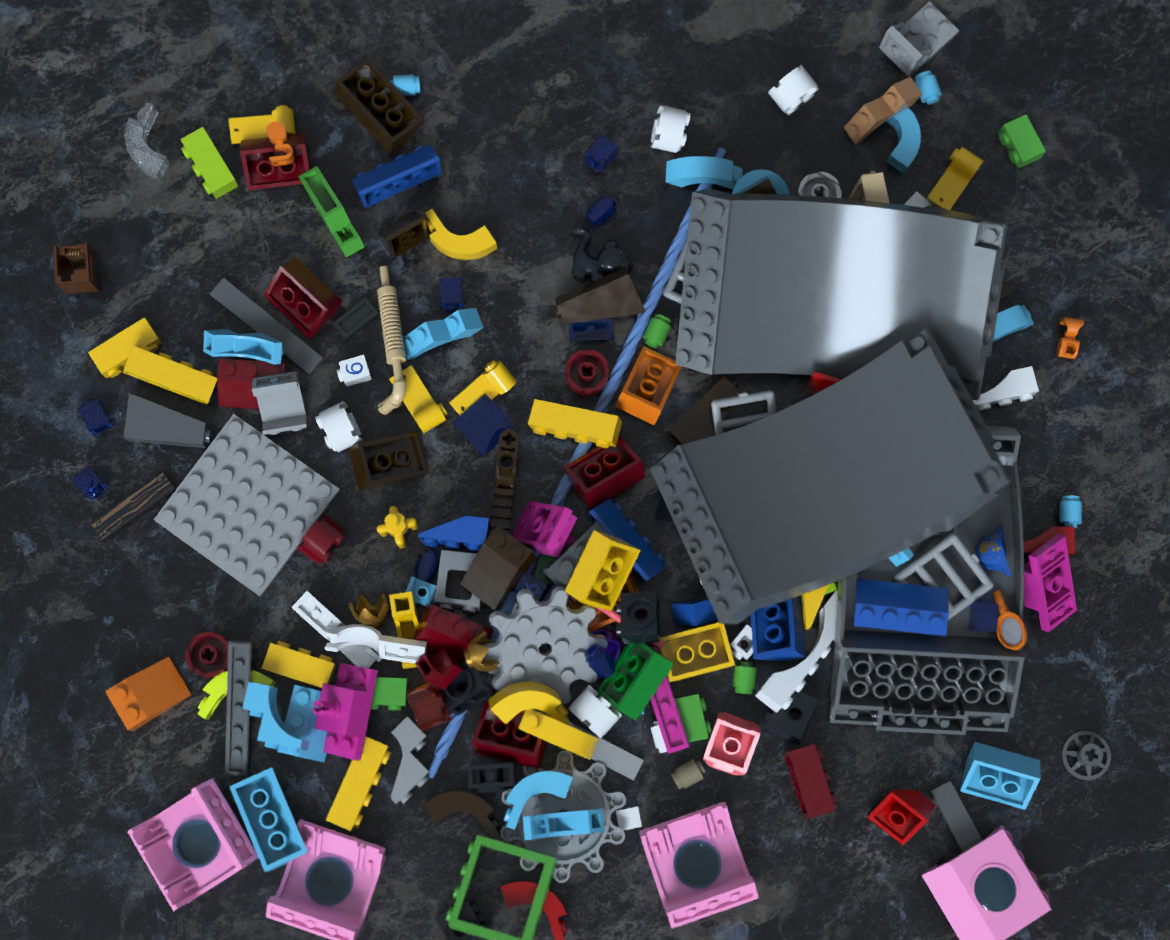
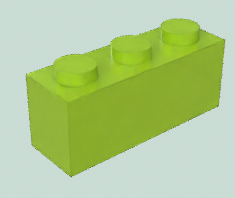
(208, 163)

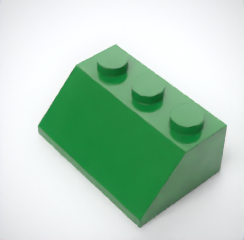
(636, 679)

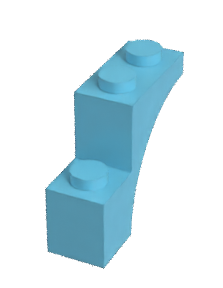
(435, 333)
(248, 345)
(262, 703)

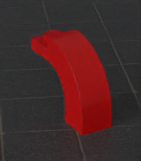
(524, 891)

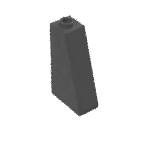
(160, 425)

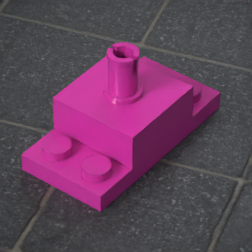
(545, 528)
(1050, 583)
(346, 711)

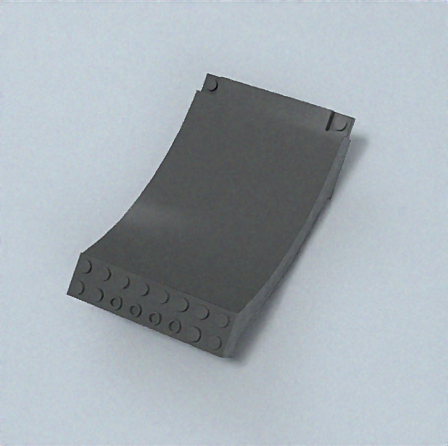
(834, 284)
(832, 481)
(929, 679)

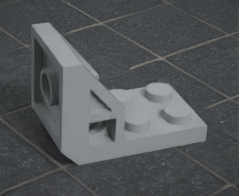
(918, 39)

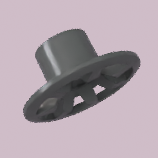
(1087, 755)

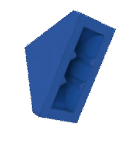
(693, 612)

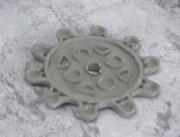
(539, 624)
(583, 794)

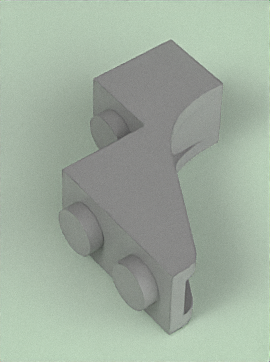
(411, 770)

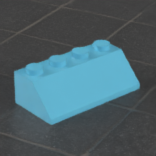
(268, 820)

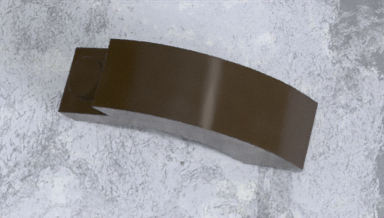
(455, 801)

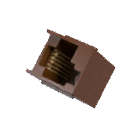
(76, 268)

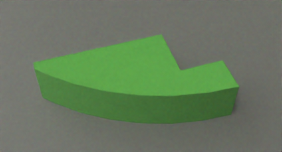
(331, 211)

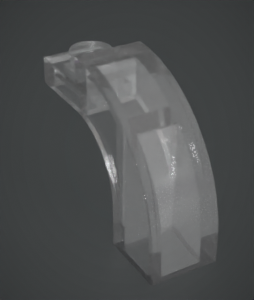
(136, 136)

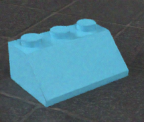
(301, 722)
(1000, 775)

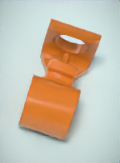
(278, 136)
(1068, 345)

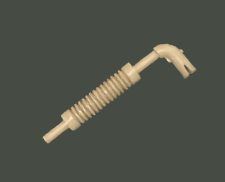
(392, 340)

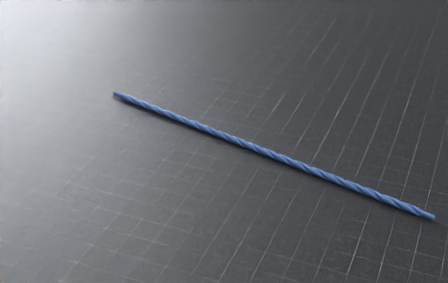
(602, 406)

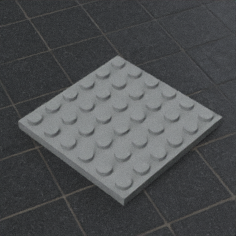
(247, 505)

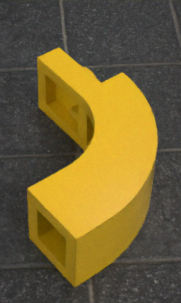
(459, 246)
(405, 617)
(525, 696)
(558, 733)

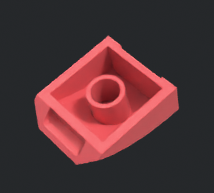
(731, 744)

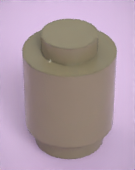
(688, 774)

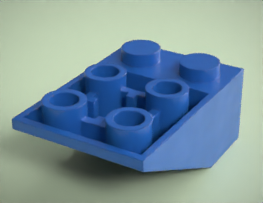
(464, 532)

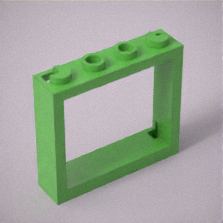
(468, 870)

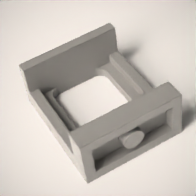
(454, 561)

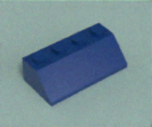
(397, 175)
(613, 522)
(900, 607)
(778, 631)

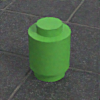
(657, 331)
(745, 678)

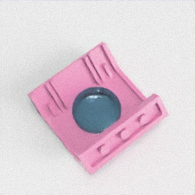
(193, 845)
(697, 865)
(328, 885)
(988, 889)

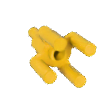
(396, 526)

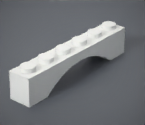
(1016, 385)
(781, 685)

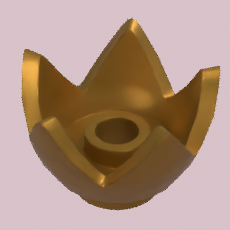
(367, 613)
(476, 653)

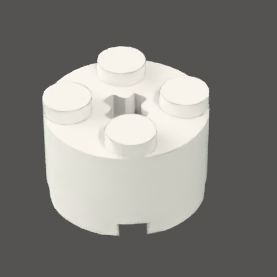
(794, 89)
(669, 129)
(820, 183)
(339, 426)
(594, 711)

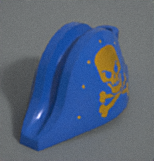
(992, 551)

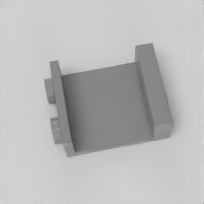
(280, 403)

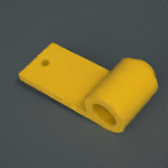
(256, 126)
(955, 178)
(493, 381)
(420, 403)

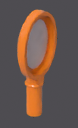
(1010, 627)

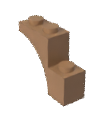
(873, 114)

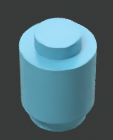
(406, 84)
(929, 87)
(1070, 511)

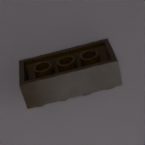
(378, 106)

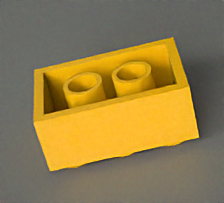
(602, 570)
(697, 651)

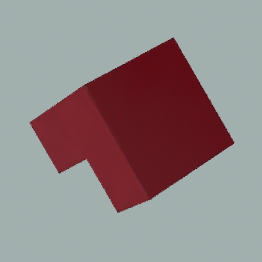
(440, 669)

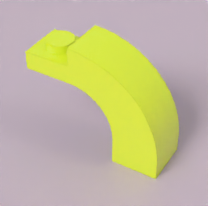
(218, 690)

